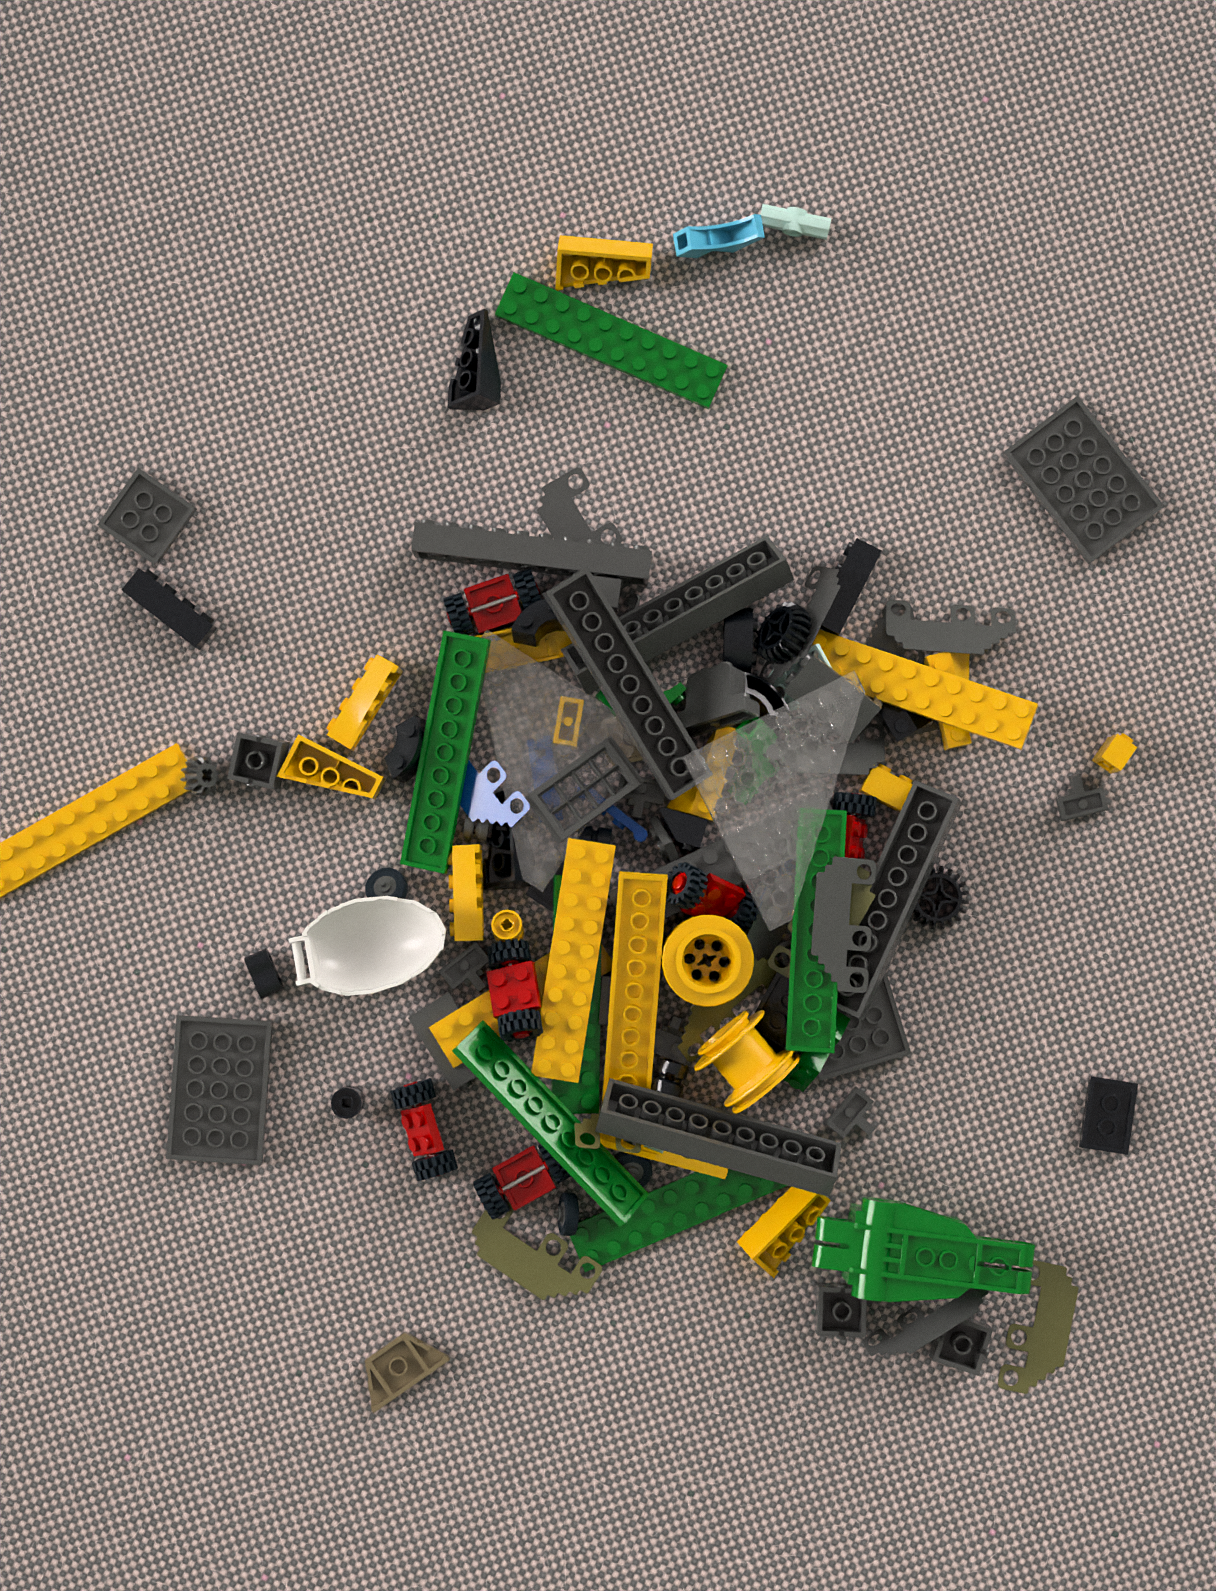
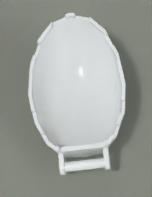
(368, 945)

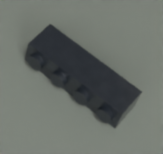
(852, 578)
(169, 609)

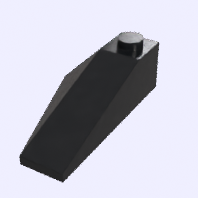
(477, 377)
(900, 722)
(502, 866)

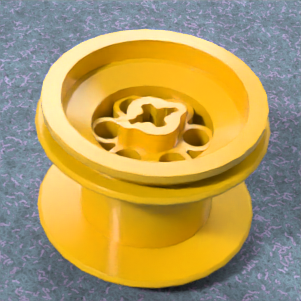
(731, 978)
(745, 1060)

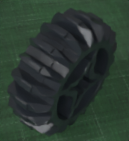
(783, 633)
(935, 908)

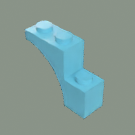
(726, 237)

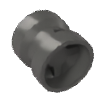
(482, 829)

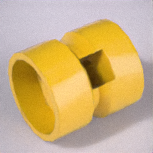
(507, 926)

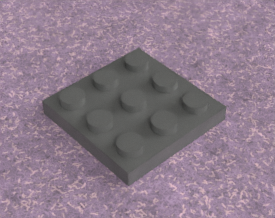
(147, 516)

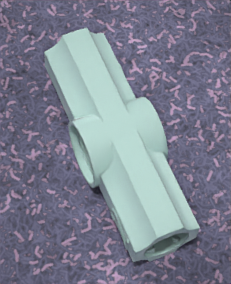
(795, 221)

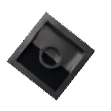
(684, 828)

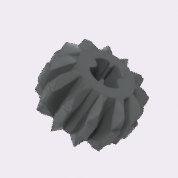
(201, 775)

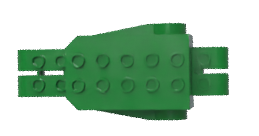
(915, 1254)

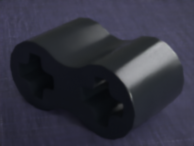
(264, 973)

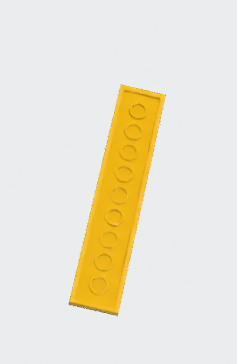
(931, 691)
(91, 818)
(573, 959)
(635, 978)

